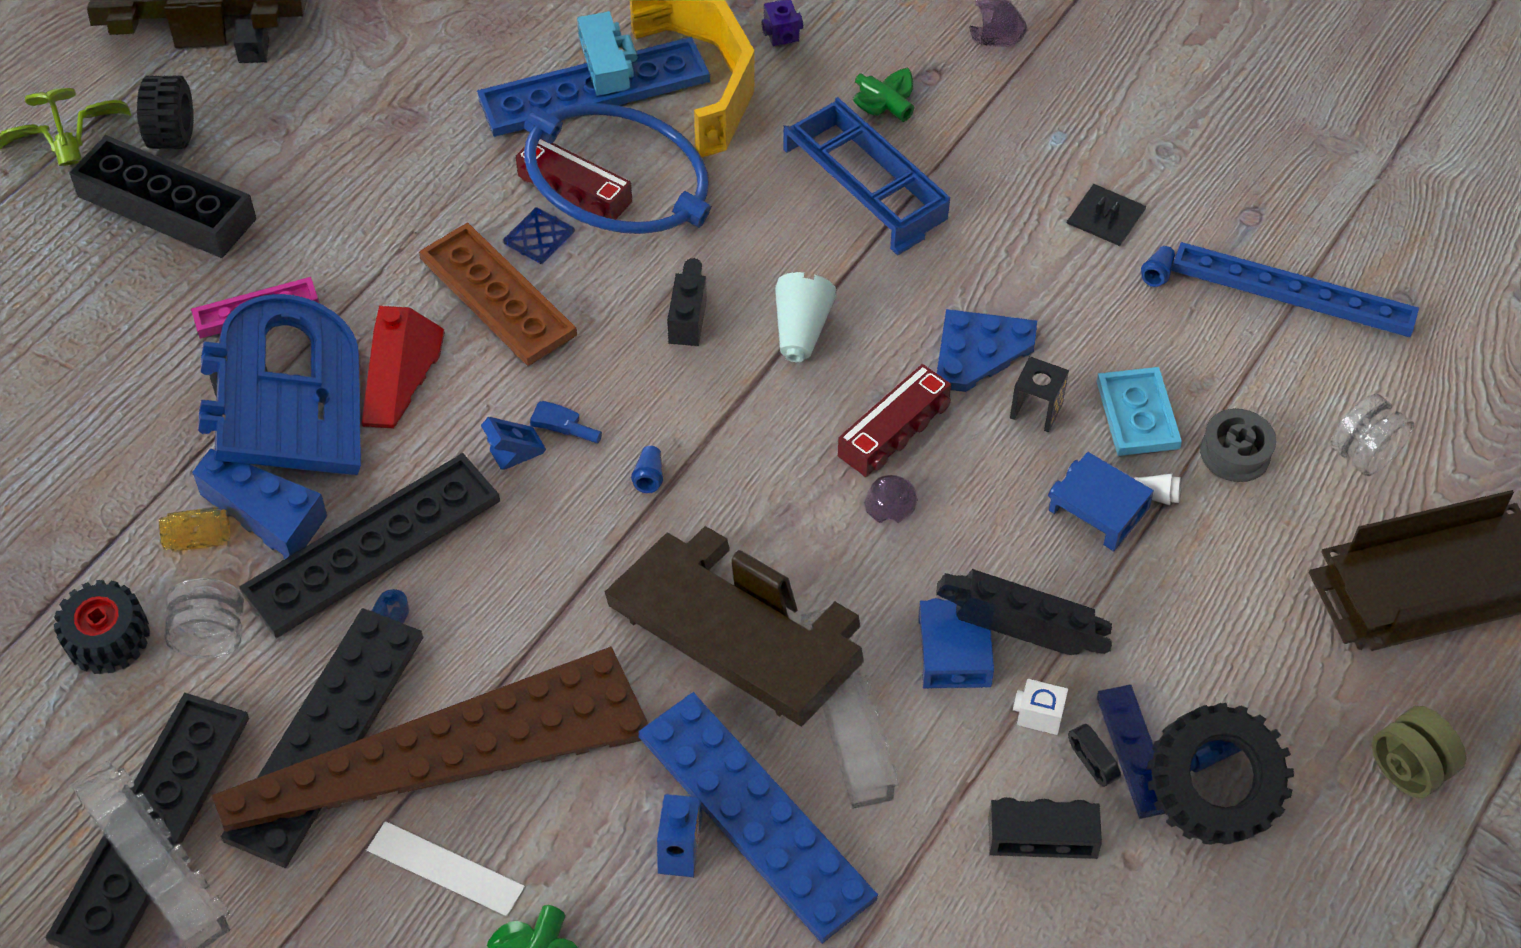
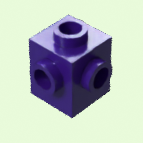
(781, 22)

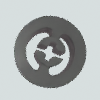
(1242, 431)

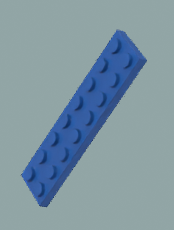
(655, 72)
(758, 817)

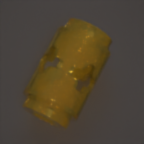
(178, 529)

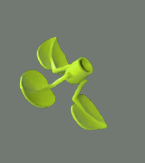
(65, 144)

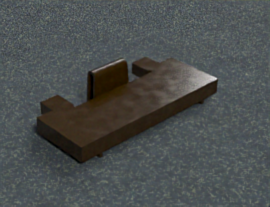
(191, 21)
(739, 627)

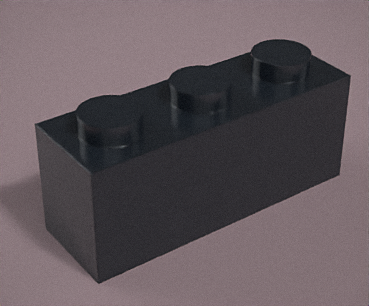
(1044, 828)

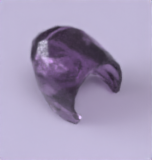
(1001, 24)

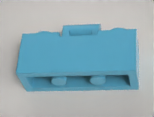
(601, 44)

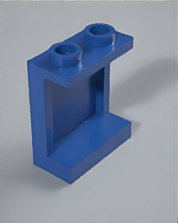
(1102, 498)
(953, 650)

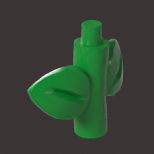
(889, 94)
(522, 935)

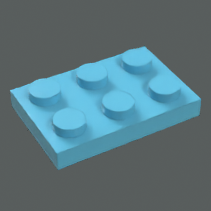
(1138, 411)

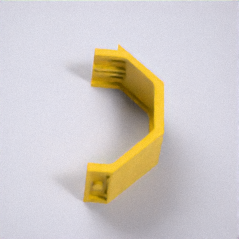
(715, 24)

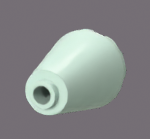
(801, 312)

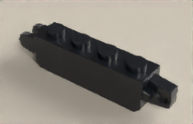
(1025, 613)

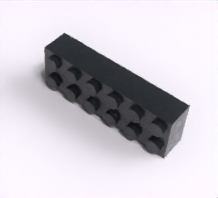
(163, 196)

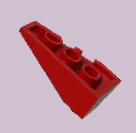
(399, 359)

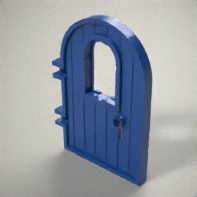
(275, 415)

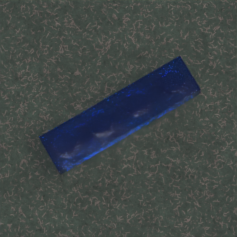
(1131, 745)

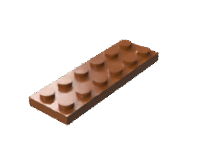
(498, 294)

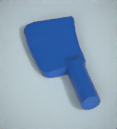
(562, 420)

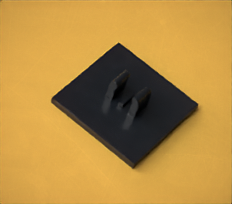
(1106, 214)

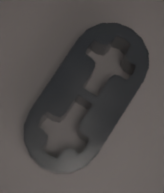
(1094, 755)

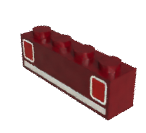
(579, 180)
(894, 420)

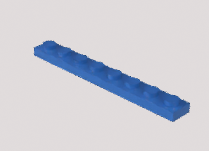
(1295, 289)

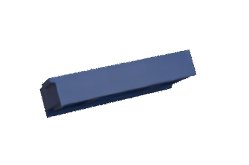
(905, 231)

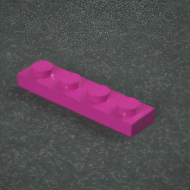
(210, 317)

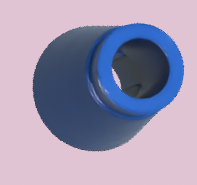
(1158, 267)
(648, 471)

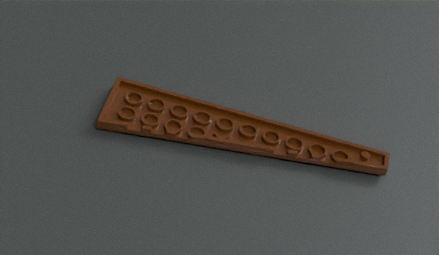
(527, 721)

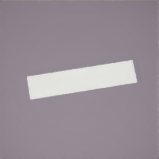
(446, 868)

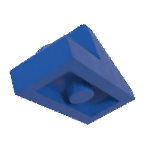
(511, 442)

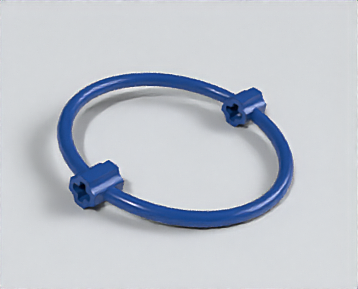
(547, 127)

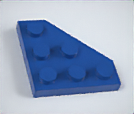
(981, 346)

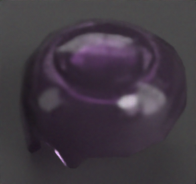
(891, 499)

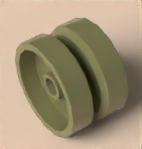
(1419, 751)

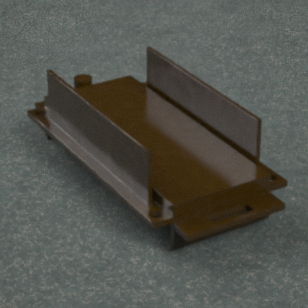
(1425, 573)

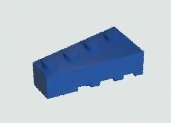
(262, 502)

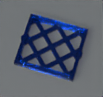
(553, 246)

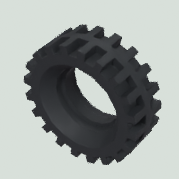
(1181, 800)

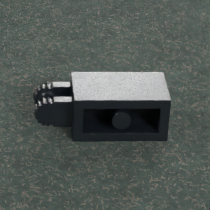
(687, 305)

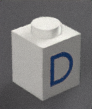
(1040, 706)

